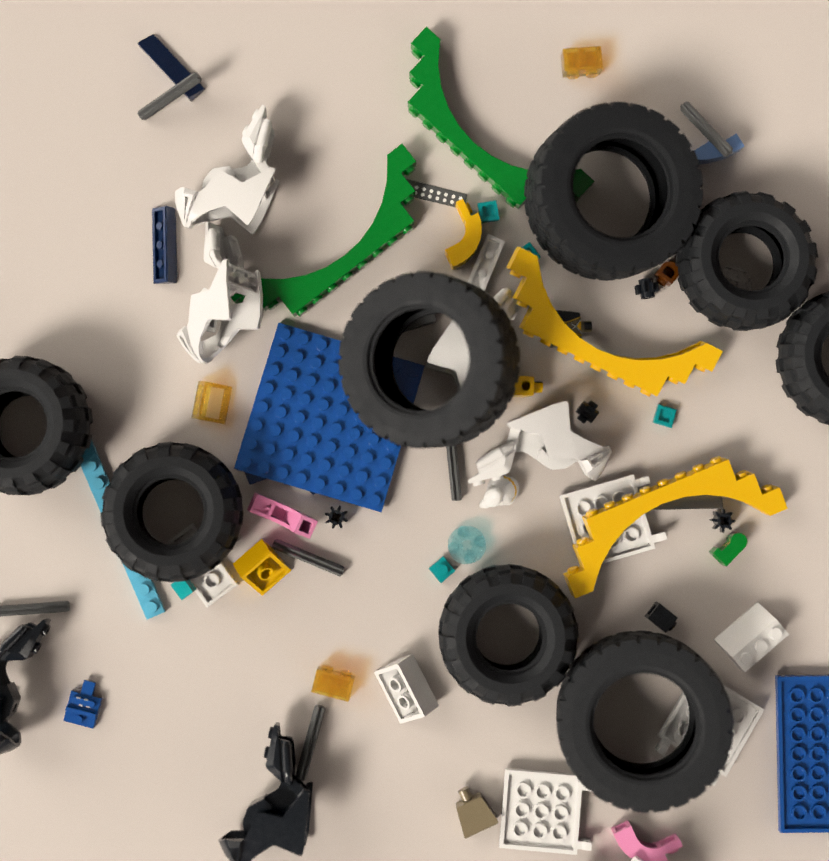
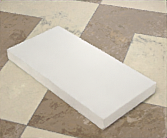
(212, 584)

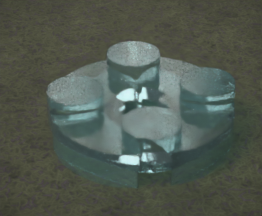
(477, 542)

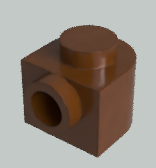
(666, 274)

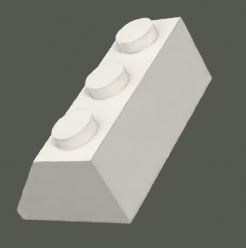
(751, 637)
(406, 689)

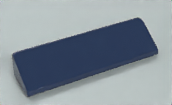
(168, 64)
(164, 245)

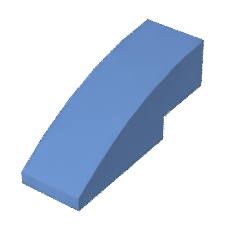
(708, 153)

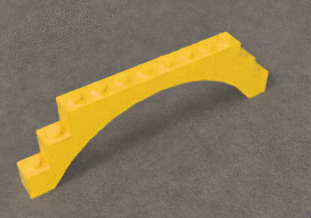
(546, 324)
(610, 521)

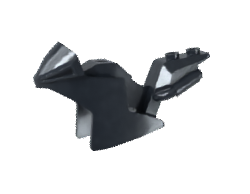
(19, 645)
(278, 817)

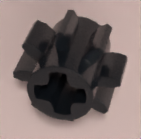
(646, 288)
(587, 411)
(728, 520)
(335, 522)

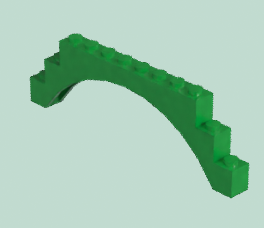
(431, 107)
(387, 226)

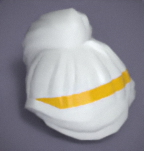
(500, 492)

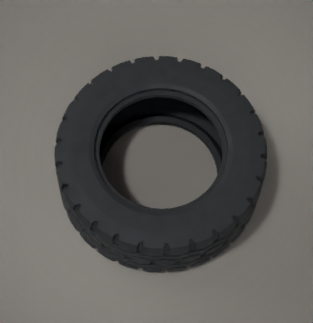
(663, 160)
(370, 347)
(657, 783)

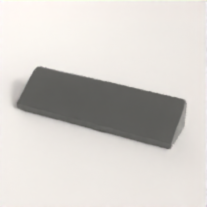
(693, 502)

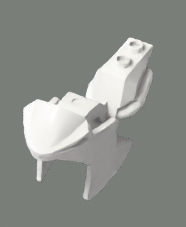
(236, 192)
(215, 302)
(451, 351)
(549, 441)

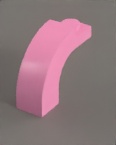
(283, 515)
(646, 851)

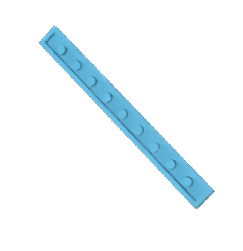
(97, 481)

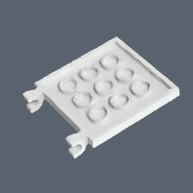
(634, 539)
(745, 718)
(541, 812)

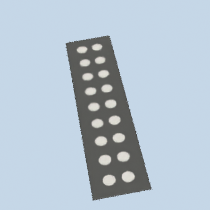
(436, 194)

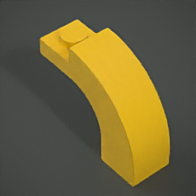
(465, 249)

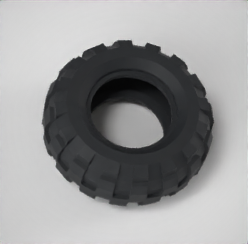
(790, 250)
(801, 361)
(66, 430)
(124, 508)
(518, 681)

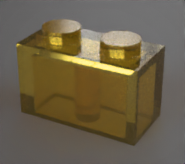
(581, 62)
(333, 683)

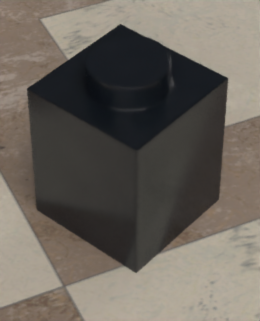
(661, 617)

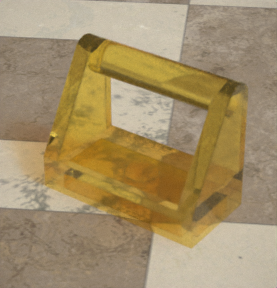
(202, 399)

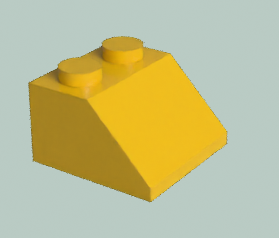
(261, 567)

